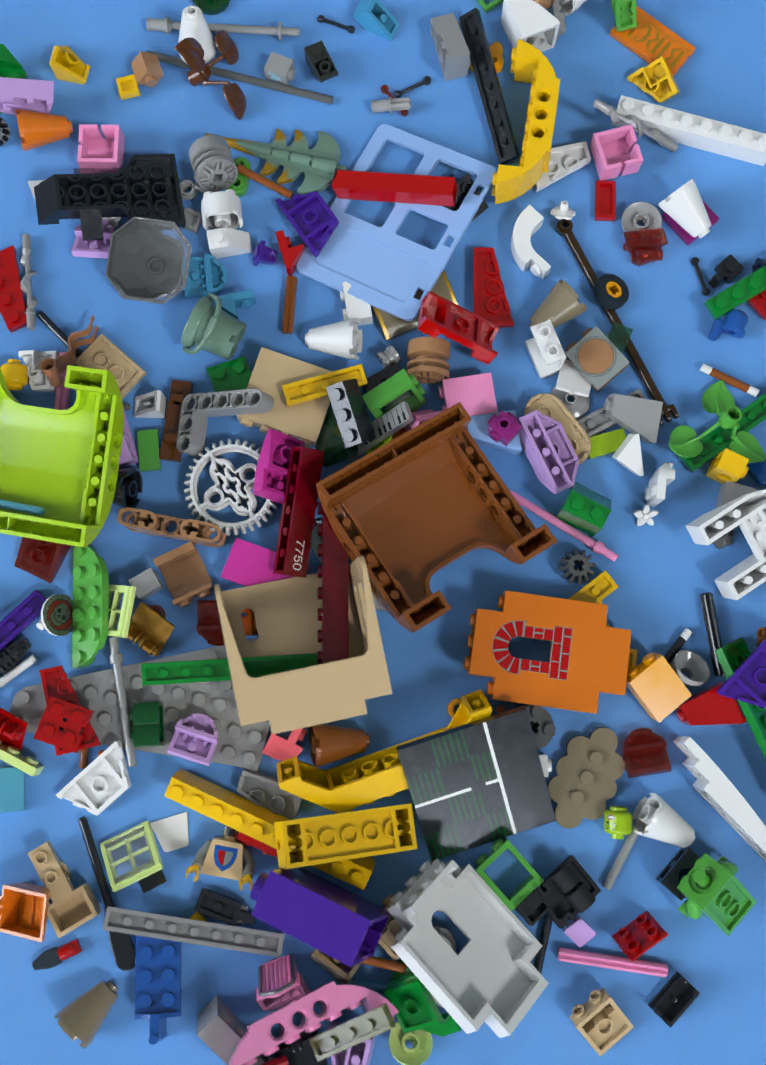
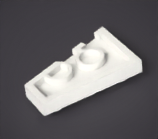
(563, 162)

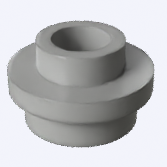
(187, 184)

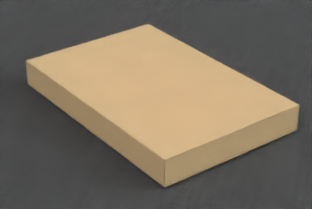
(106, 356)

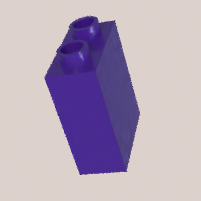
(319, 914)

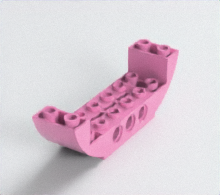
(332, 1000)

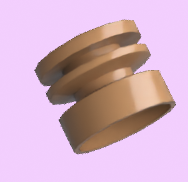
(428, 359)

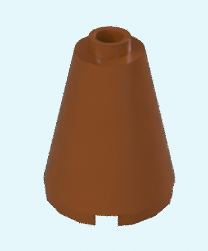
(335, 743)

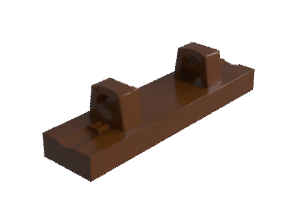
(178, 391)

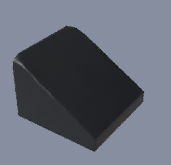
(152, 881)

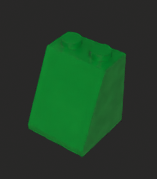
(585, 509)

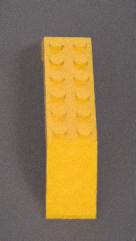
(369, 776)

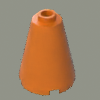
(41, 128)

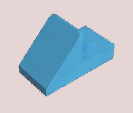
(241, 299)

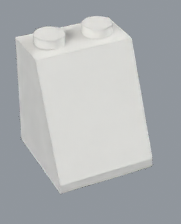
(529, 23)

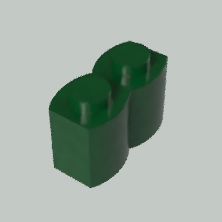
(147, 723)

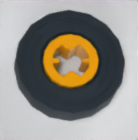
(604, 295)

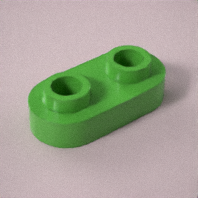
(242, 189)

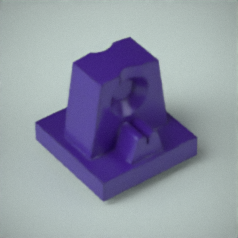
(264, 254)

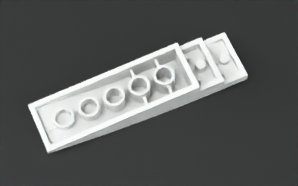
(723, 795)

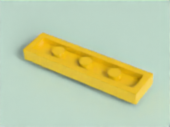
(315, 387)

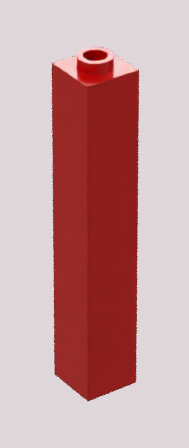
(395, 187)

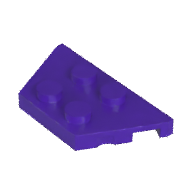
(310, 219)
(749, 679)

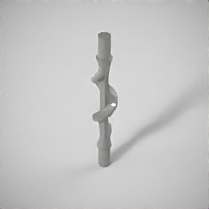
(634, 120)
(26, 282)

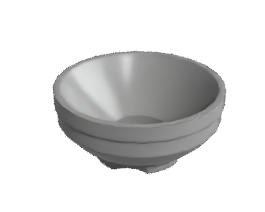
(693, 665)

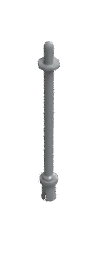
(168, 25)

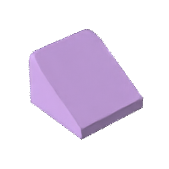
(579, 931)

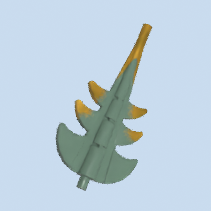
(317, 163)

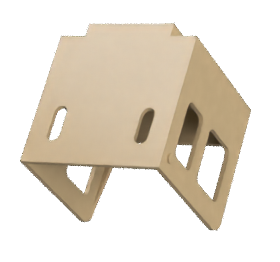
(289, 625)

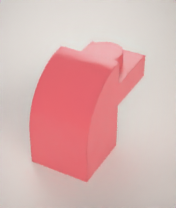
(283, 748)

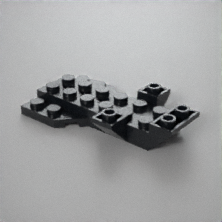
(94, 195)

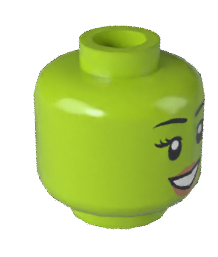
(617, 822)

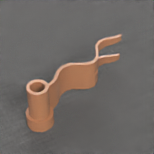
(54, 367)

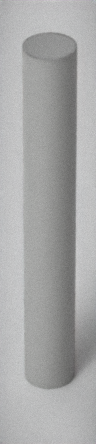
(624, 852)

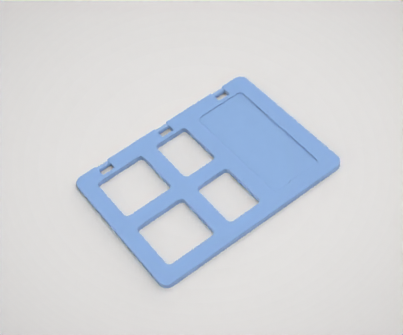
(376, 260)

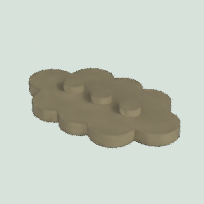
(586, 777)

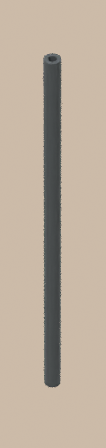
(249, 79)

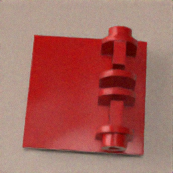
(12, 729)
(639, 936)

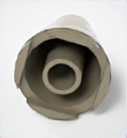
(558, 306)
(86, 1014)

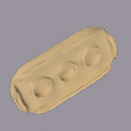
(555, 409)

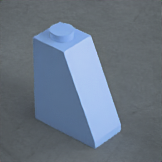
(478, 430)

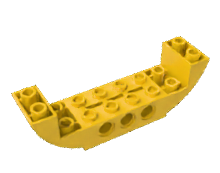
(530, 67)

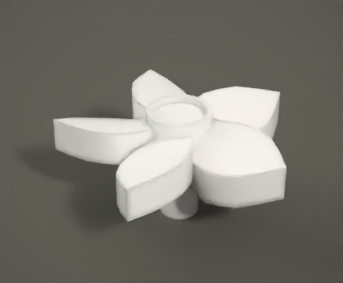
(645, 515)

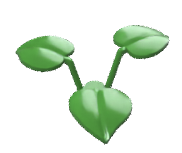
(720, 401)

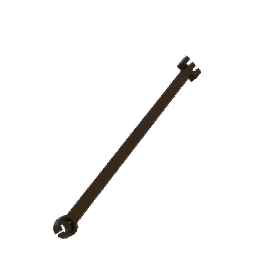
(613, 317)

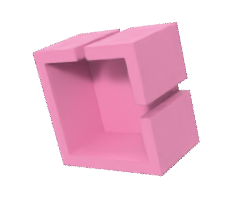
(612, 152)
(103, 154)

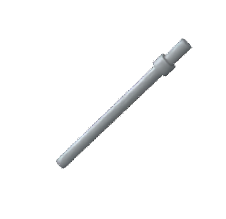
(116, 659)

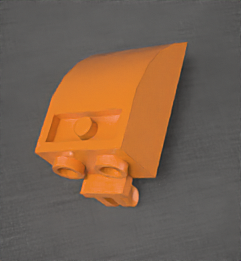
(24, 910)

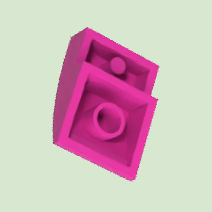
(273, 465)
(250, 564)

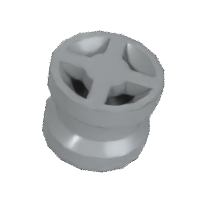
(388, 356)

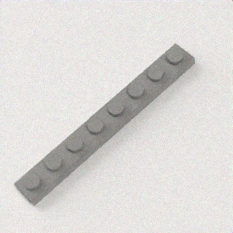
(193, 931)

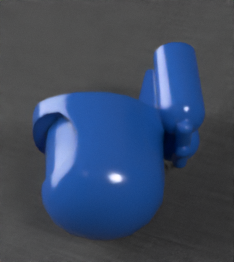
(732, 325)

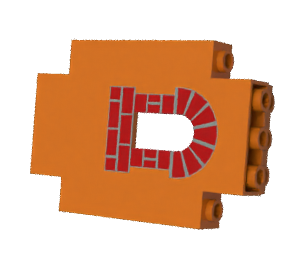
(583, 652)

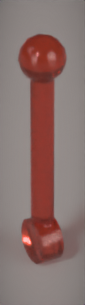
(385, 90)

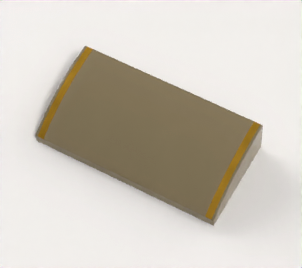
(393, 326)

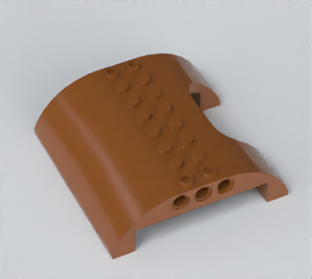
(421, 509)

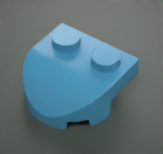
(205, 276)

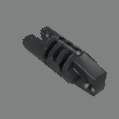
(13, 654)

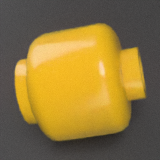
(15, 374)

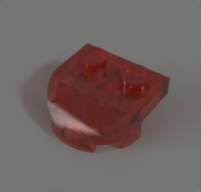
(209, 622)
(645, 754)

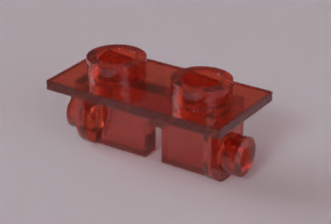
(645, 238)

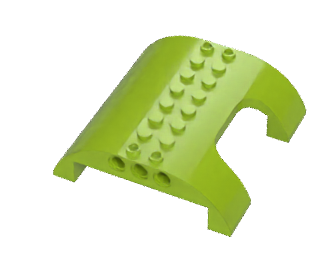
(62, 460)

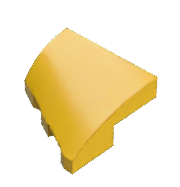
(656, 80)

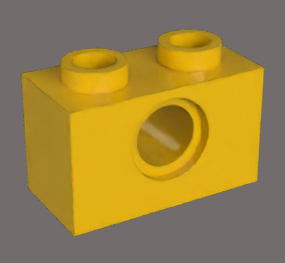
(728, 467)

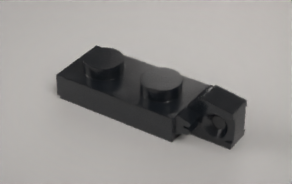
(223, 908)

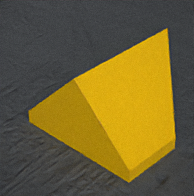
(68, 65)

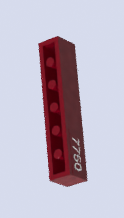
(298, 512)

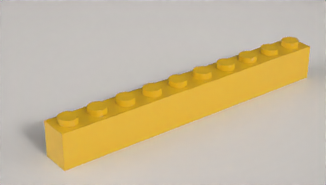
(252, 821)

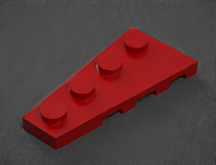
(488, 288)
(11, 296)
(57, 684)

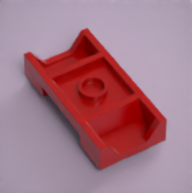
(457, 323)

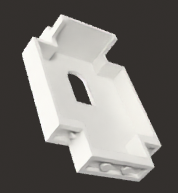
(493, 971)

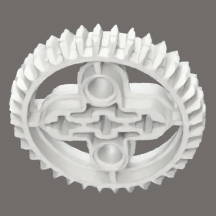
(200, 509)

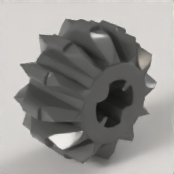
(569, 564)

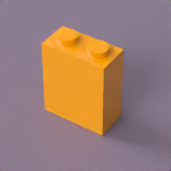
(656, 686)

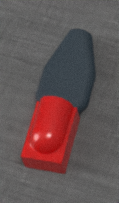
(56, 955)

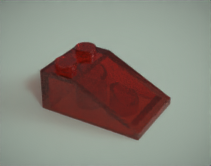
(41, 557)

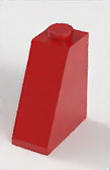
(710, 709)

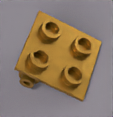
(149, 630)

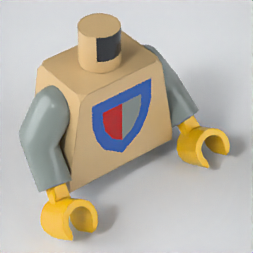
(225, 859)

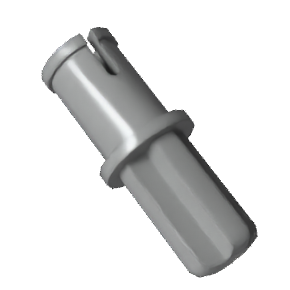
(391, 104)

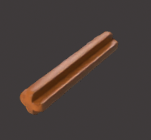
(289, 305)

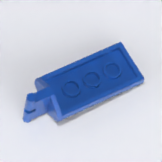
(158, 983)

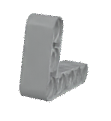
(200, 406)

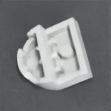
(657, 484)

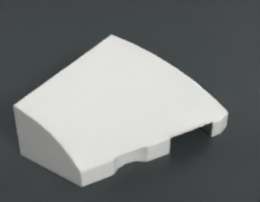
(37, 379)

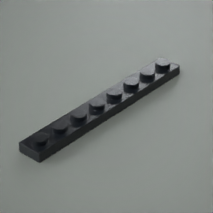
(489, 86)

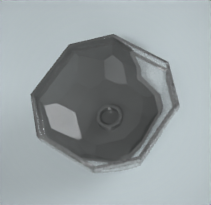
(149, 260)

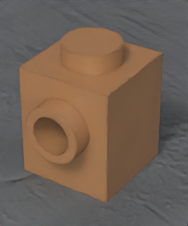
(147, 69)

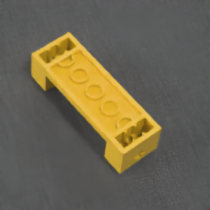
(345, 836)

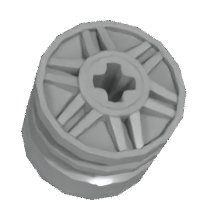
(213, 163)

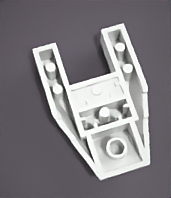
(750, 515)

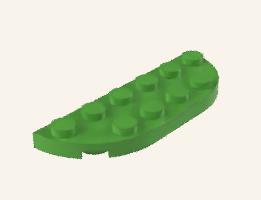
(89, 605)

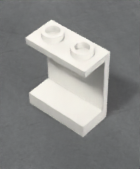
(545, 350)

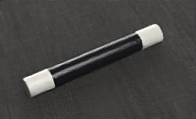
(677, 645)

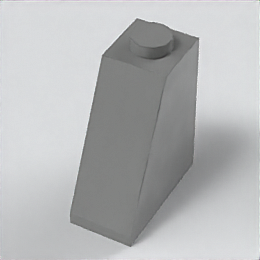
(635, 415)

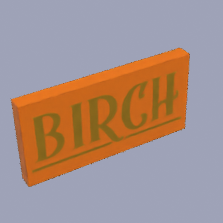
(653, 40)

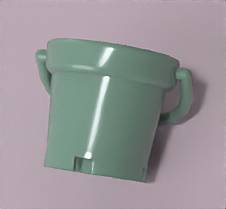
(212, 329)

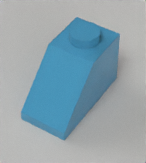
(376, 18)

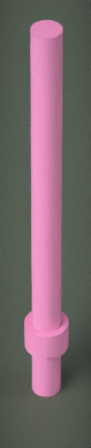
(597, 546)

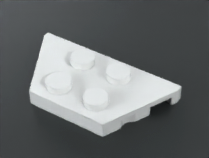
(100, 781)

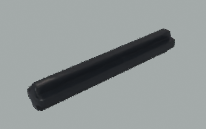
(712, 630)

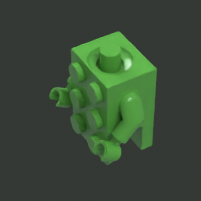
(715, 893)

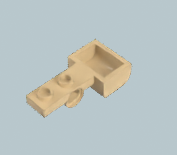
(70, 905)

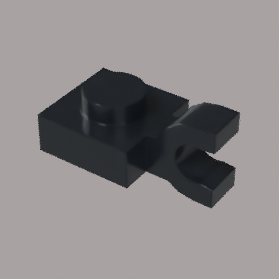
(726, 270)

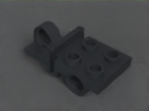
(563, 896)

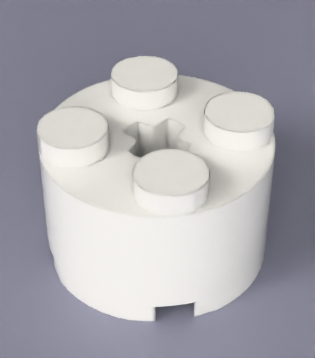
(221, 210)

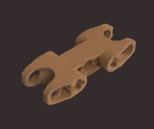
(159, 526)

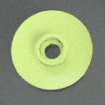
(421, 1043)

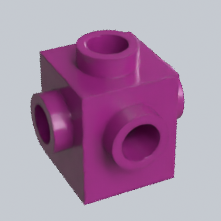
(503, 427)

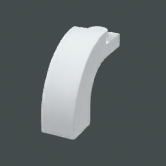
(521, 248)

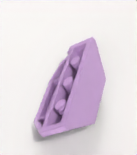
(548, 451)

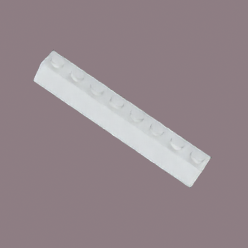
(697, 130)

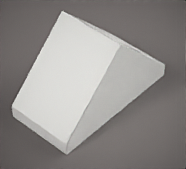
(150, 405)
(630, 454)

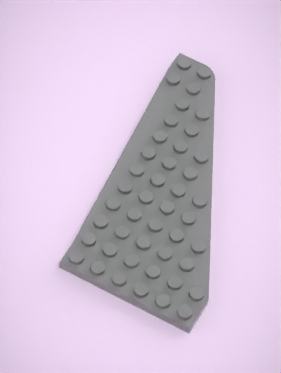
(97, 692)

